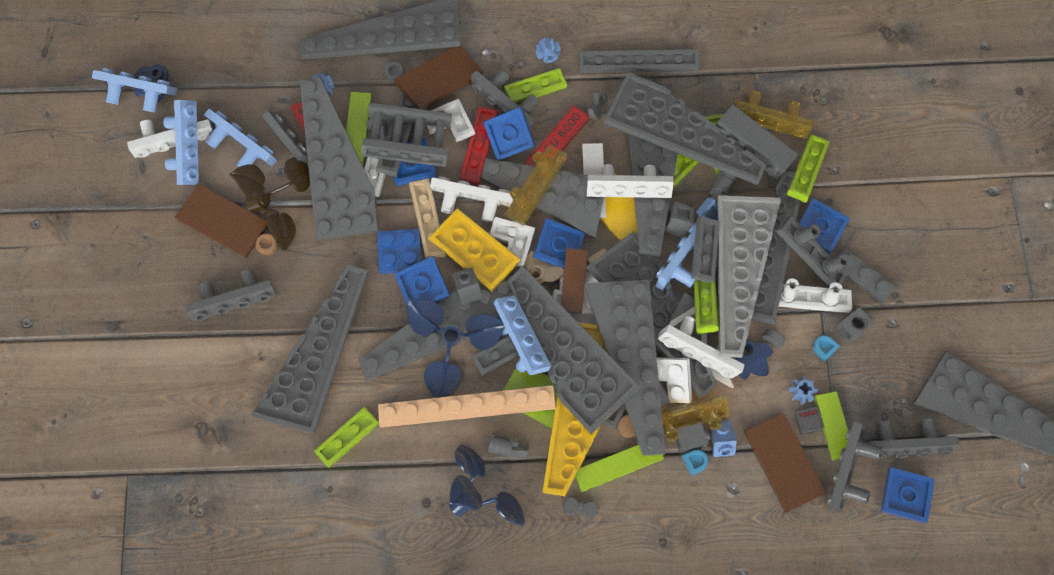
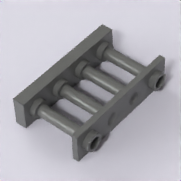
(401, 151)

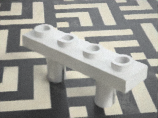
(162, 141)
(629, 186)
(463, 189)
(816, 298)
(693, 348)

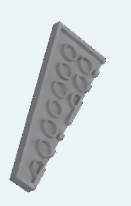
(742, 253)

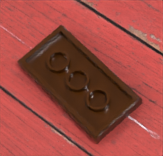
(437, 77)
(221, 220)
(784, 462)

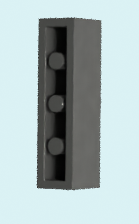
(756, 140)

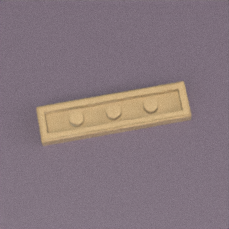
(426, 215)

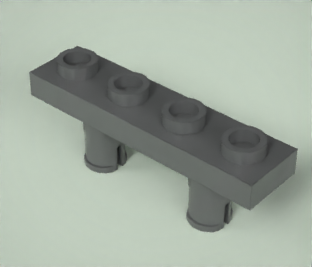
(497, 98)
(803, 243)
(240, 298)
(921, 447)
(842, 477)

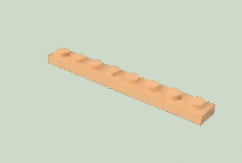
(466, 406)

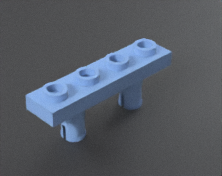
(117, 82)
(224, 128)
(186, 142)
(675, 262)
(517, 326)

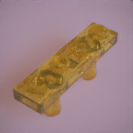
(776, 120)
(536, 185)
(703, 411)

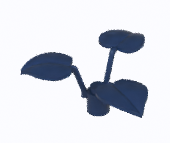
(428, 315)
(466, 497)

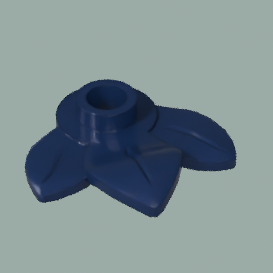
(151, 72)
(755, 360)

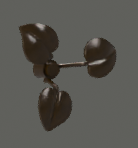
(251, 181)

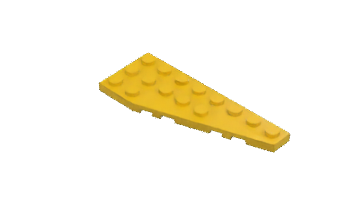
(568, 441)

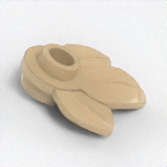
(546, 271)

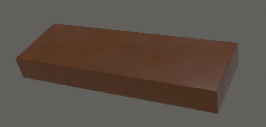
(574, 280)

